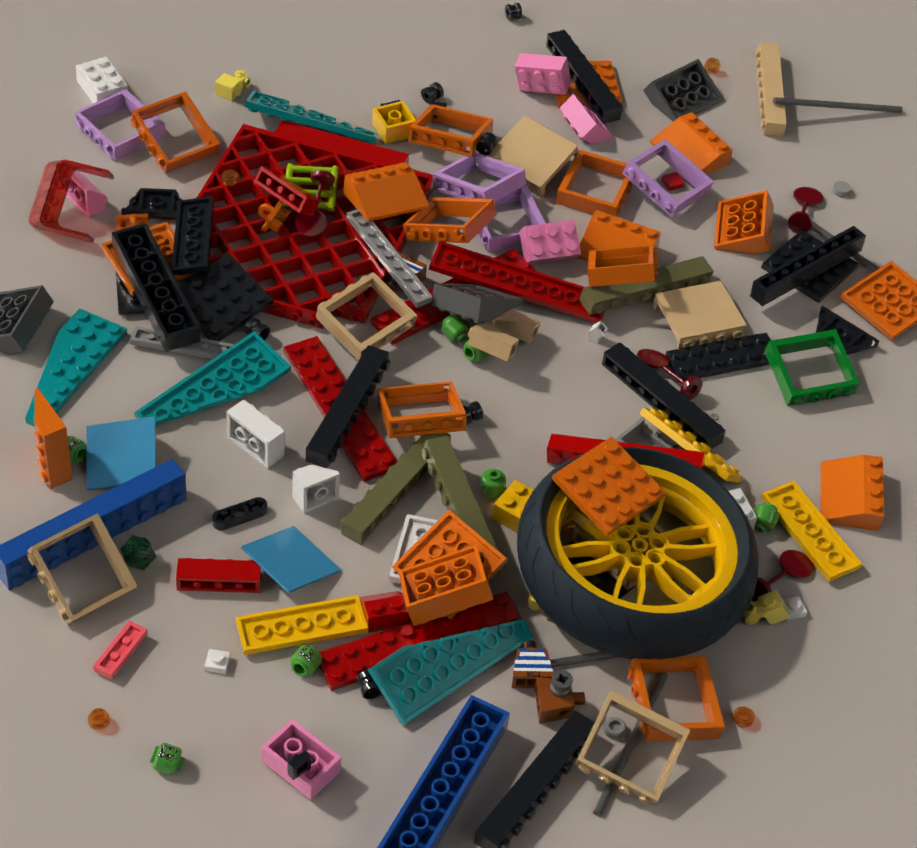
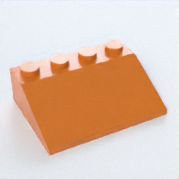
(697, 143)
(385, 191)
(745, 223)
(614, 232)
(51, 444)
(853, 491)
(445, 585)

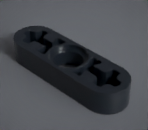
(245, 506)

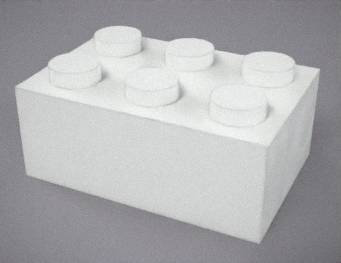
(99, 79)
(256, 433)

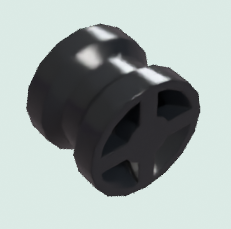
(513, 11)

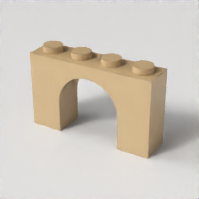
(495, 336)

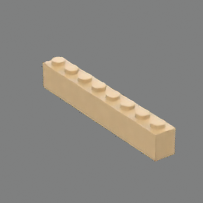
(770, 86)

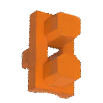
(271, 220)
(122, 221)

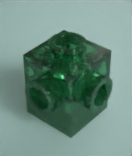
(138, 552)

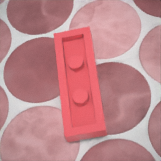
(120, 650)

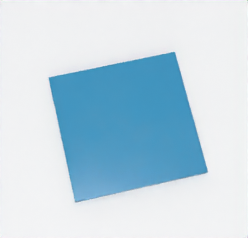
(119, 451)
(290, 559)

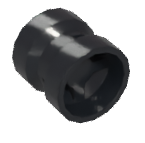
(432, 92)
(486, 144)
(255, 325)
(473, 412)
(369, 687)

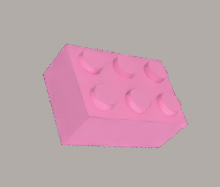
(543, 74)
(550, 242)
(294, 740)

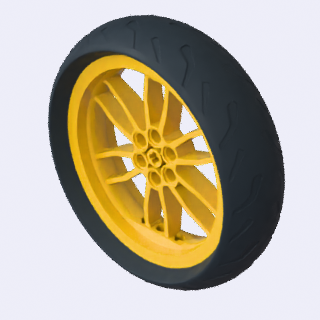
(640, 552)

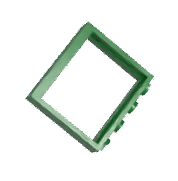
(806, 342)

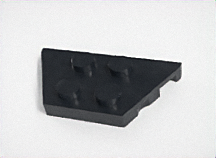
(155, 202)
(851, 336)

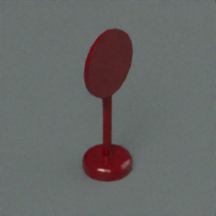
(801, 220)
(315, 225)
(655, 359)
(793, 563)

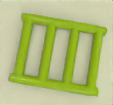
(331, 194)

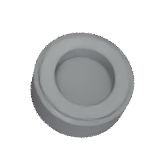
(841, 188)
(614, 728)

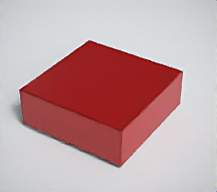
(673, 181)

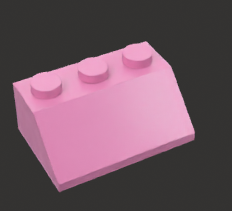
(585, 121)
(86, 195)

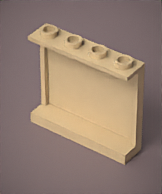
(536, 151)
(700, 314)

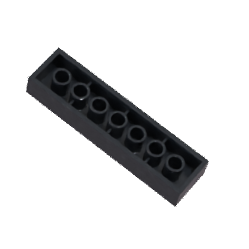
(156, 287)

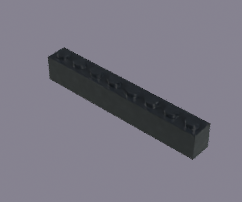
(585, 77)
(807, 265)
(662, 395)
(347, 407)
(534, 784)

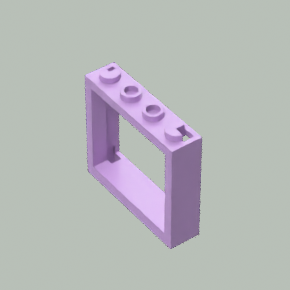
(106, 106)
(679, 163)
(447, 179)
(512, 240)

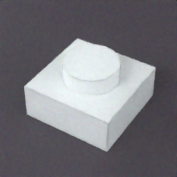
(795, 608)
(217, 661)

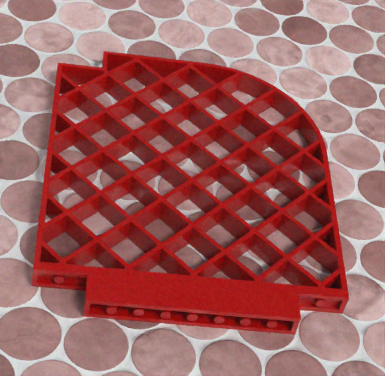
(323, 150)

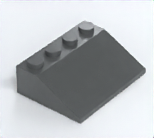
(683, 91)
(473, 301)
(21, 316)

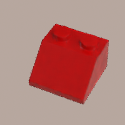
(384, 611)

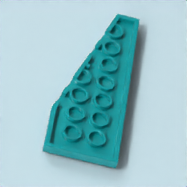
(276, 106)
(74, 357)
(233, 374)
(431, 670)

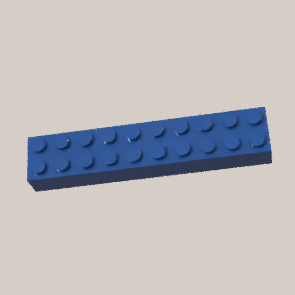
(118, 509)
(448, 777)

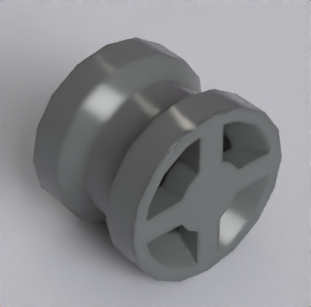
(556, 686)

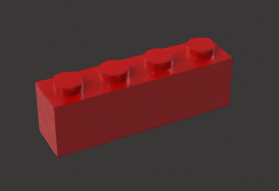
(287, 191)
(218, 575)

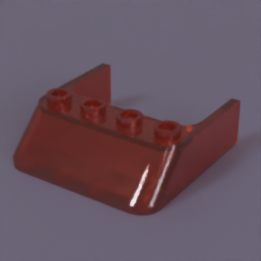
(52, 195)

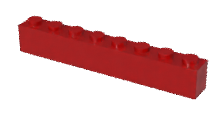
(565, 447)

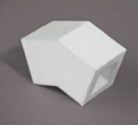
(597, 332)

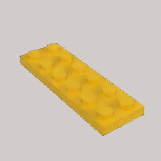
(688, 442)
(812, 532)
(301, 625)

